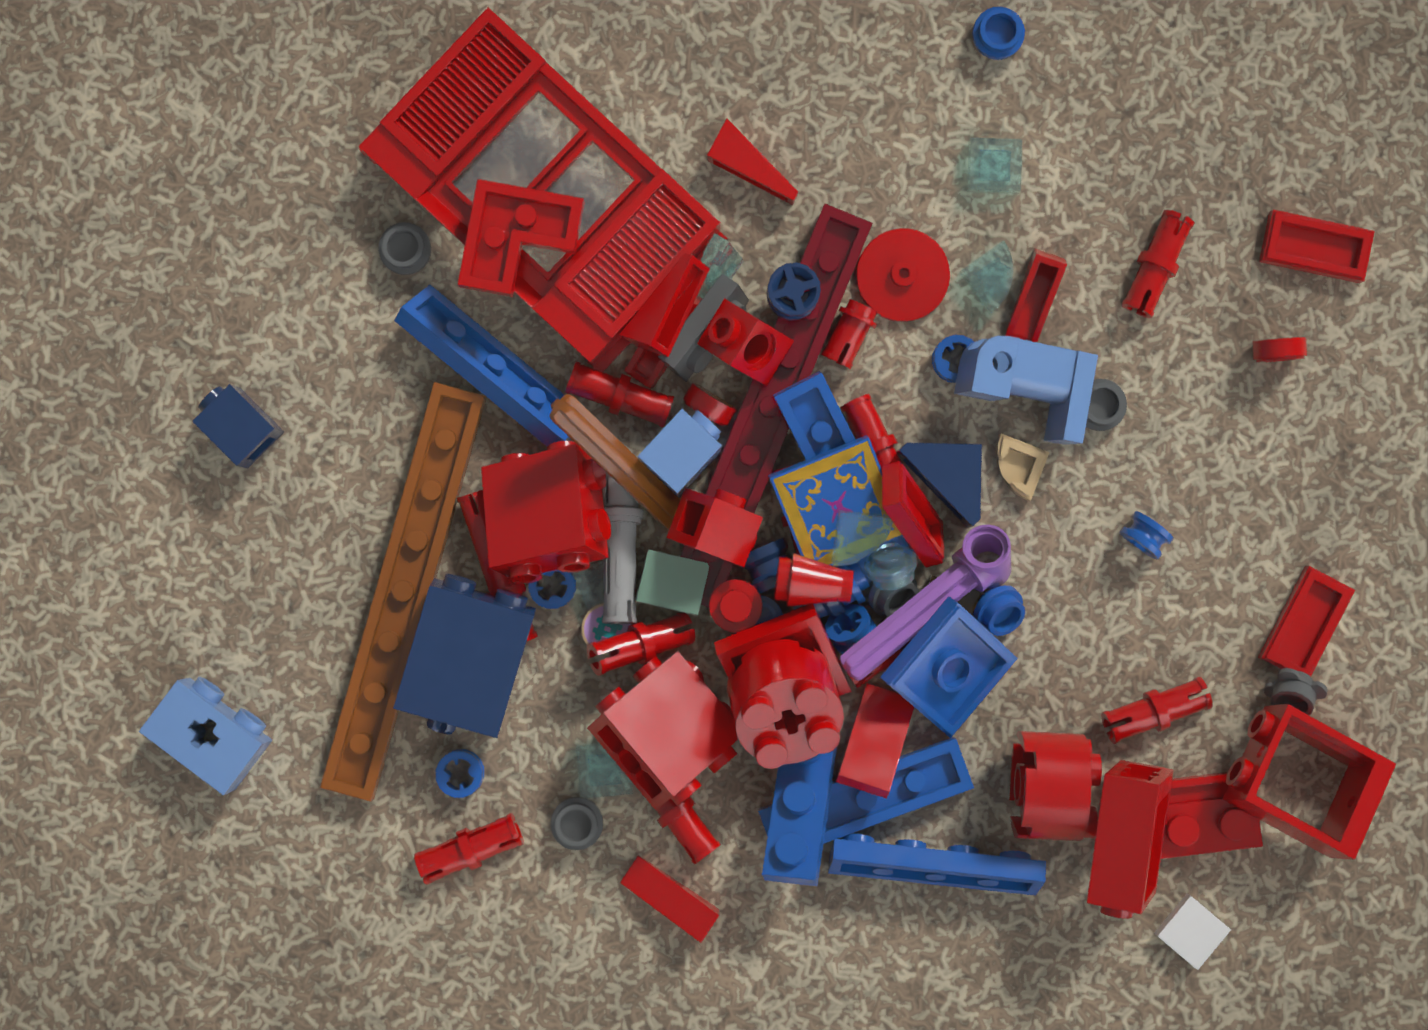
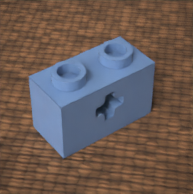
(682, 450)
(178, 732)

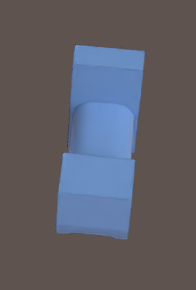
(1033, 373)

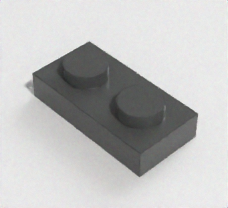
(686, 354)

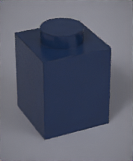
(236, 425)

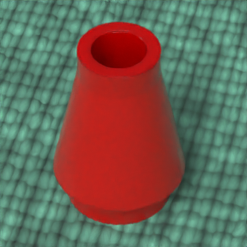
(811, 582)

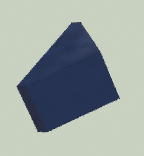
(950, 473)

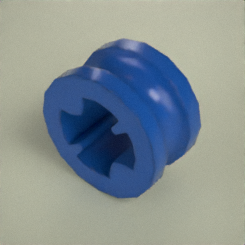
(941, 365)
(1146, 535)
(555, 601)
(854, 618)
(443, 775)

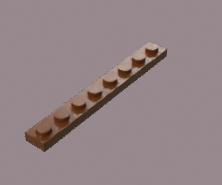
(401, 590)

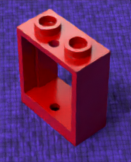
(1354, 800)
(1129, 838)

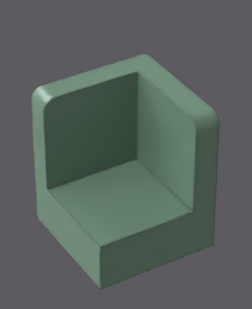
(673, 582)

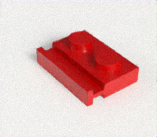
(1204, 822)

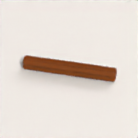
(615, 458)

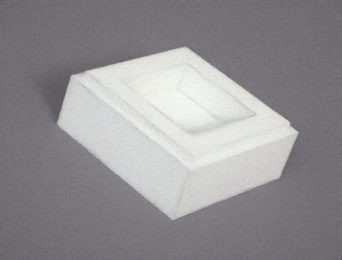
(1192, 931)

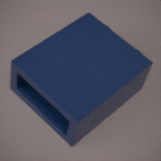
(465, 655)

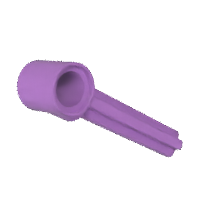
(954, 582)

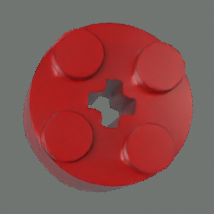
(785, 703)
(1053, 786)

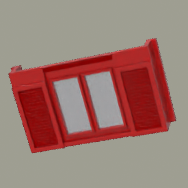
(513, 120)

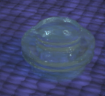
(891, 566)

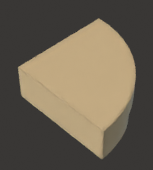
(1020, 465)

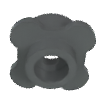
(1296, 690)

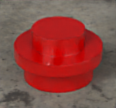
(735, 605)

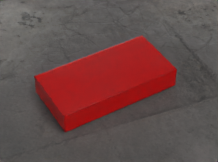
(1316, 246)
(912, 514)
(1306, 622)
(876, 741)

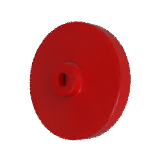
(903, 275)

